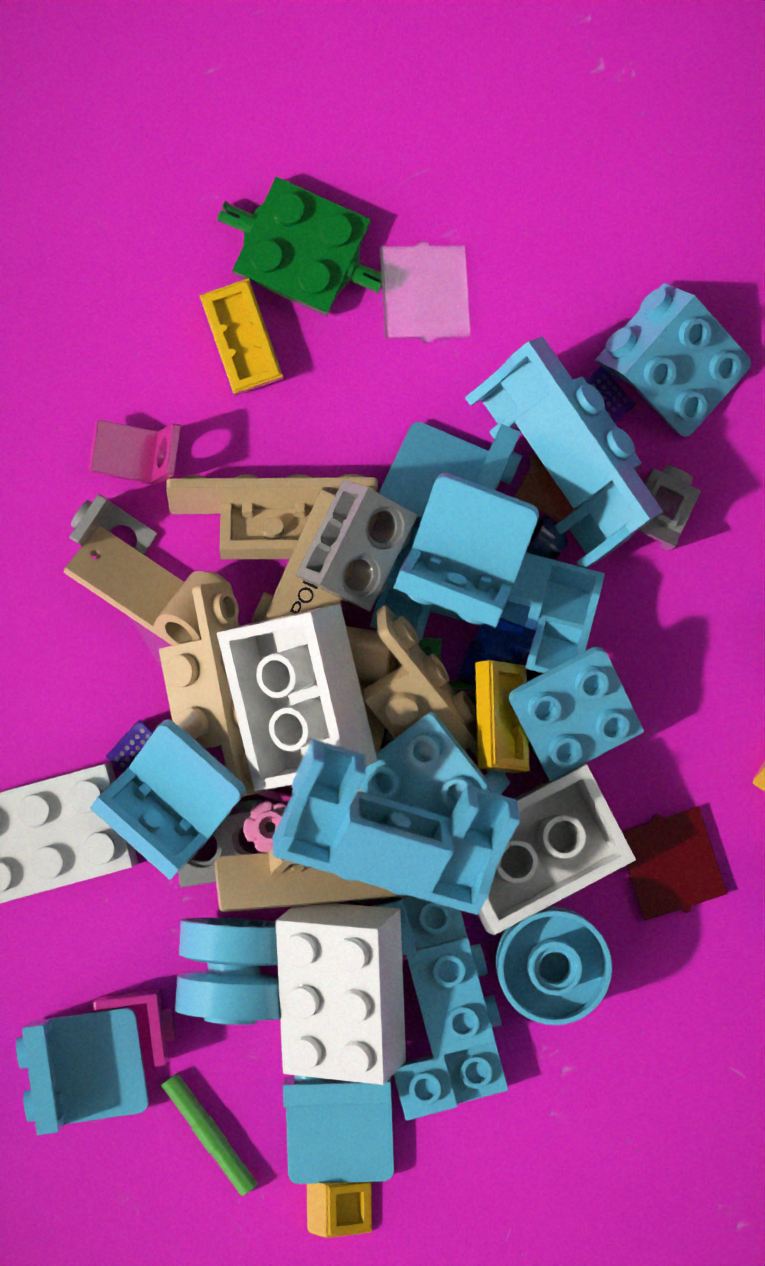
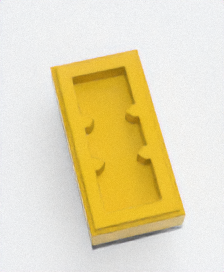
(241, 337)
(500, 736)

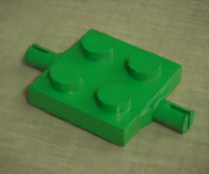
(301, 246)

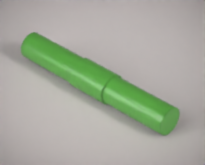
(209, 1134)

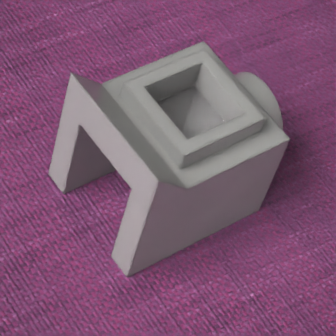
(676, 498)

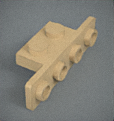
(257, 514)
(199, 682)
(418, 687)
(272, 882)

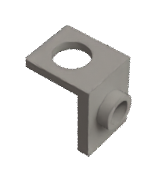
(109, 516)

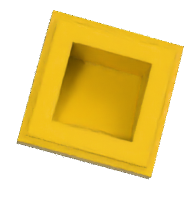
(339, 1208)

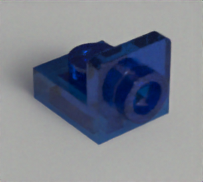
(503, 643)

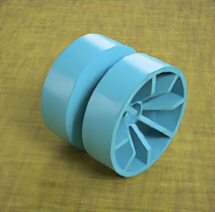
(553, 966)
(232, 985)

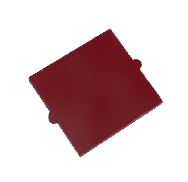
(673, 863)

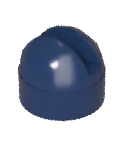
(546, 539)

